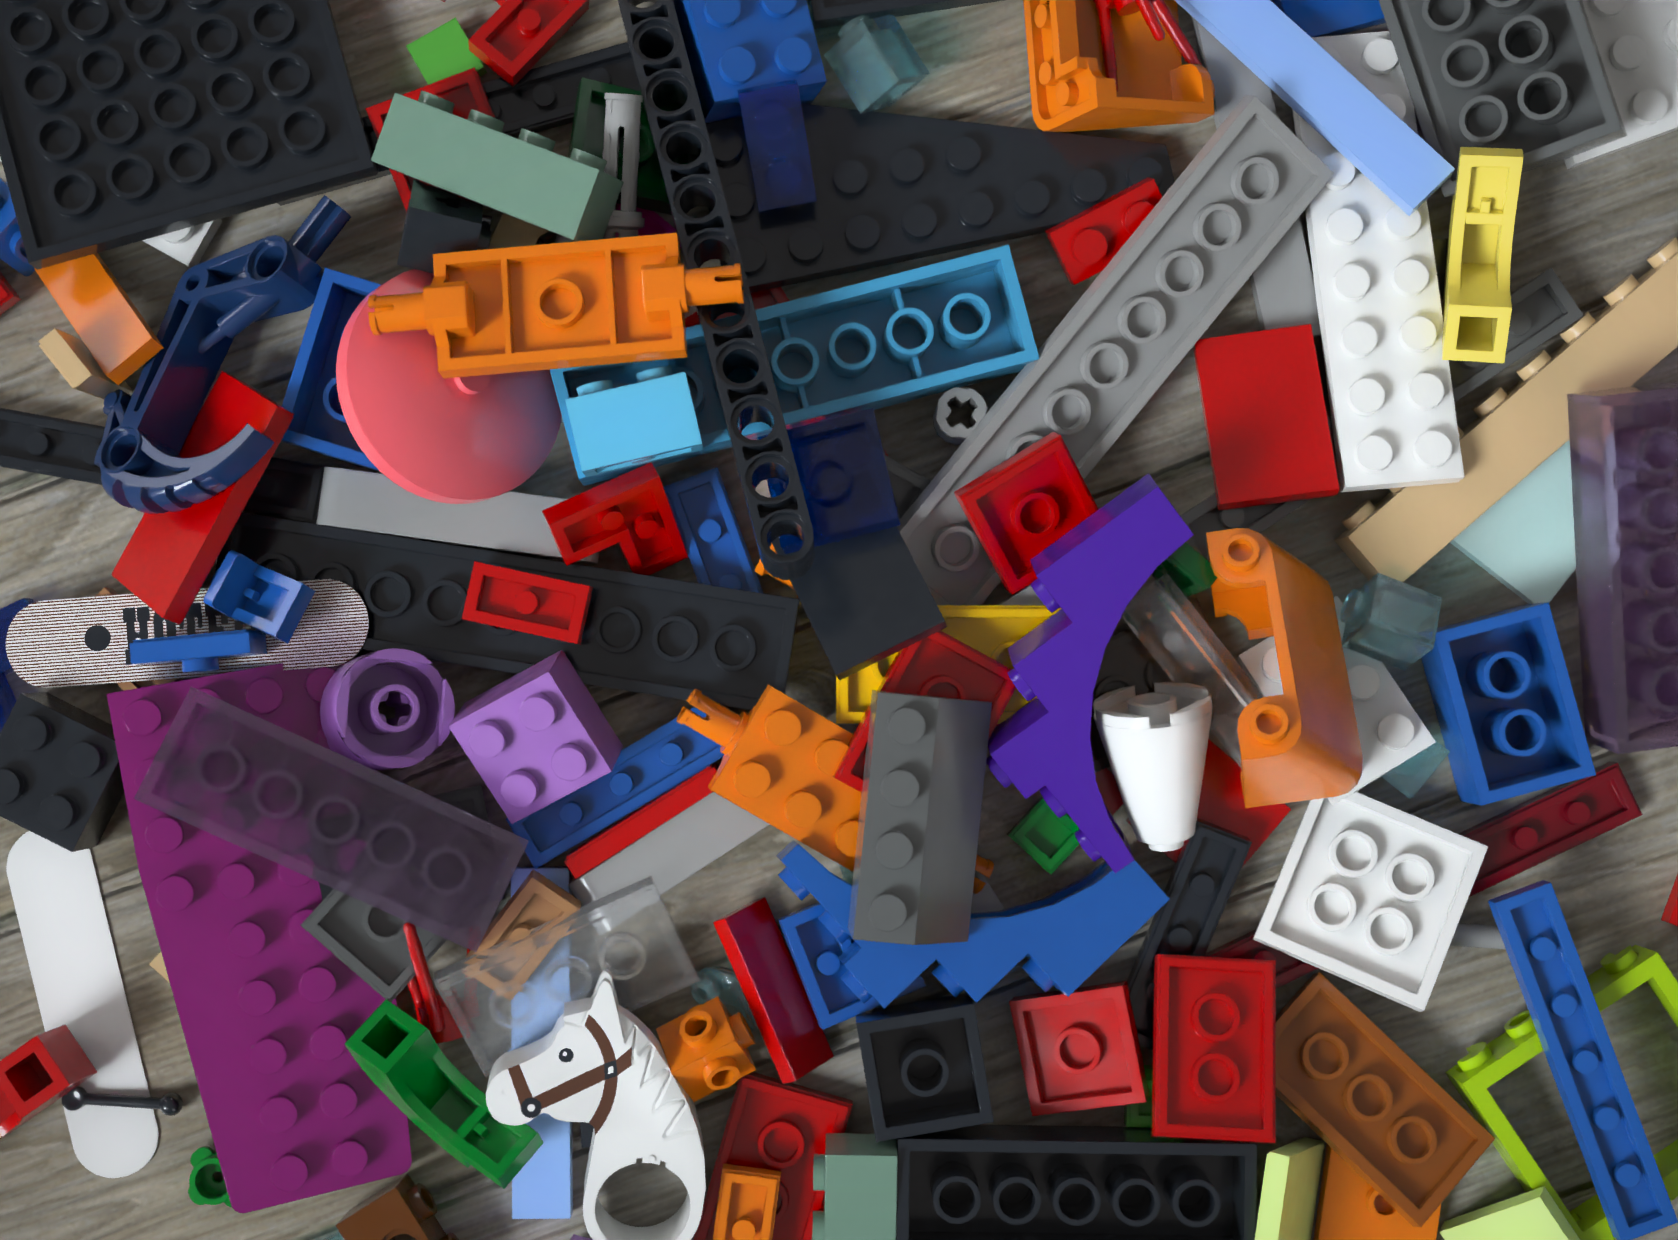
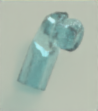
(722, 983)

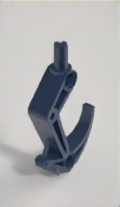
(206, 312)

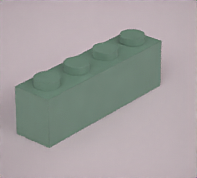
(496, 169)
(858, 1188)

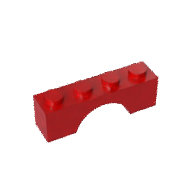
(39, 1076)

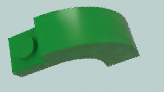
(437, 1097)

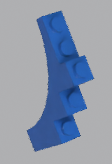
(1060, 935)

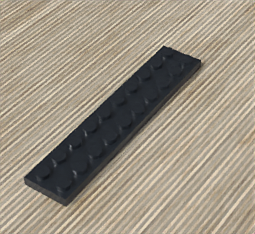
(637, 630)

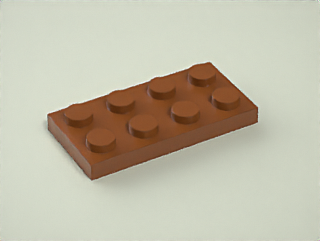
(1372, 1101)

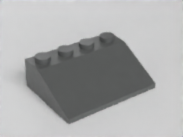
(1504, 77)

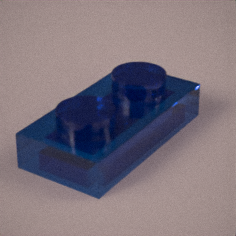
(777, 145)

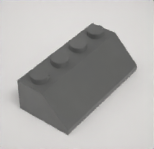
(919, 819)

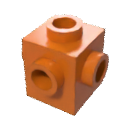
(707, 1048)

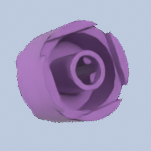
(403, 681)

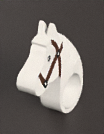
(613, 1074)

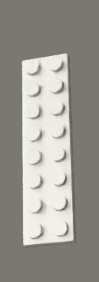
(1379, 305)

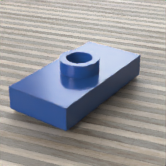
(198, 651)

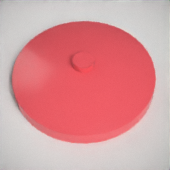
(434, 434)

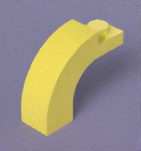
(1479, 255)

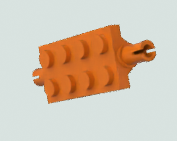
(558, 305)
(783, 768)

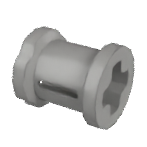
(959, 398)

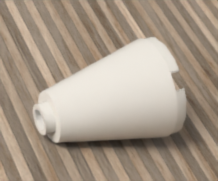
(1157, 757)

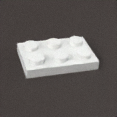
(1385, 719)

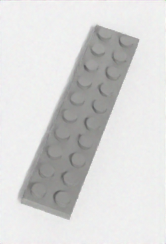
(1126, 329)

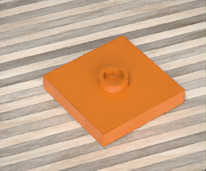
(1356, 1211)

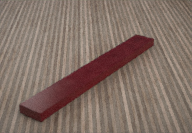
(1514, 842)

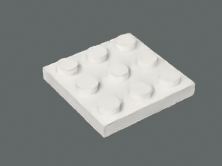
(1642, 66)
(1371, 896)

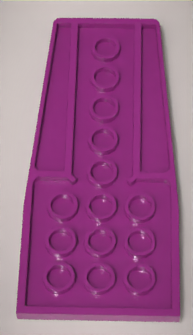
(250, 984)

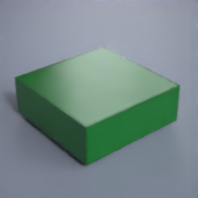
(1045, 835)

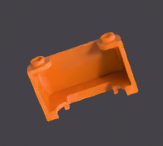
(1070, 79)
(1307, 737)

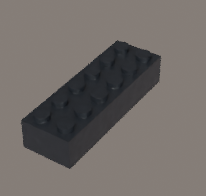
(1073, 1185)

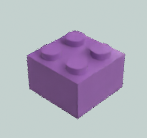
(536, 737)

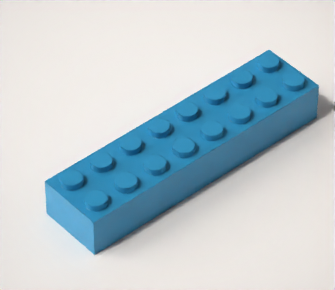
(854, 348)

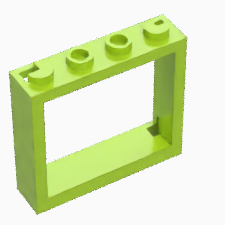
(1521, 1043)

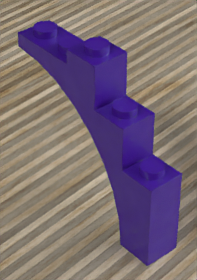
(1092, 579)

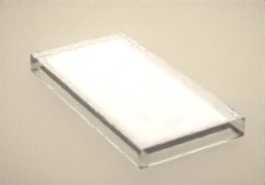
(520, 985)

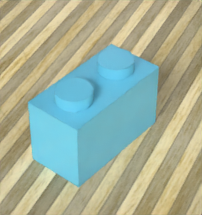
(633, 421)

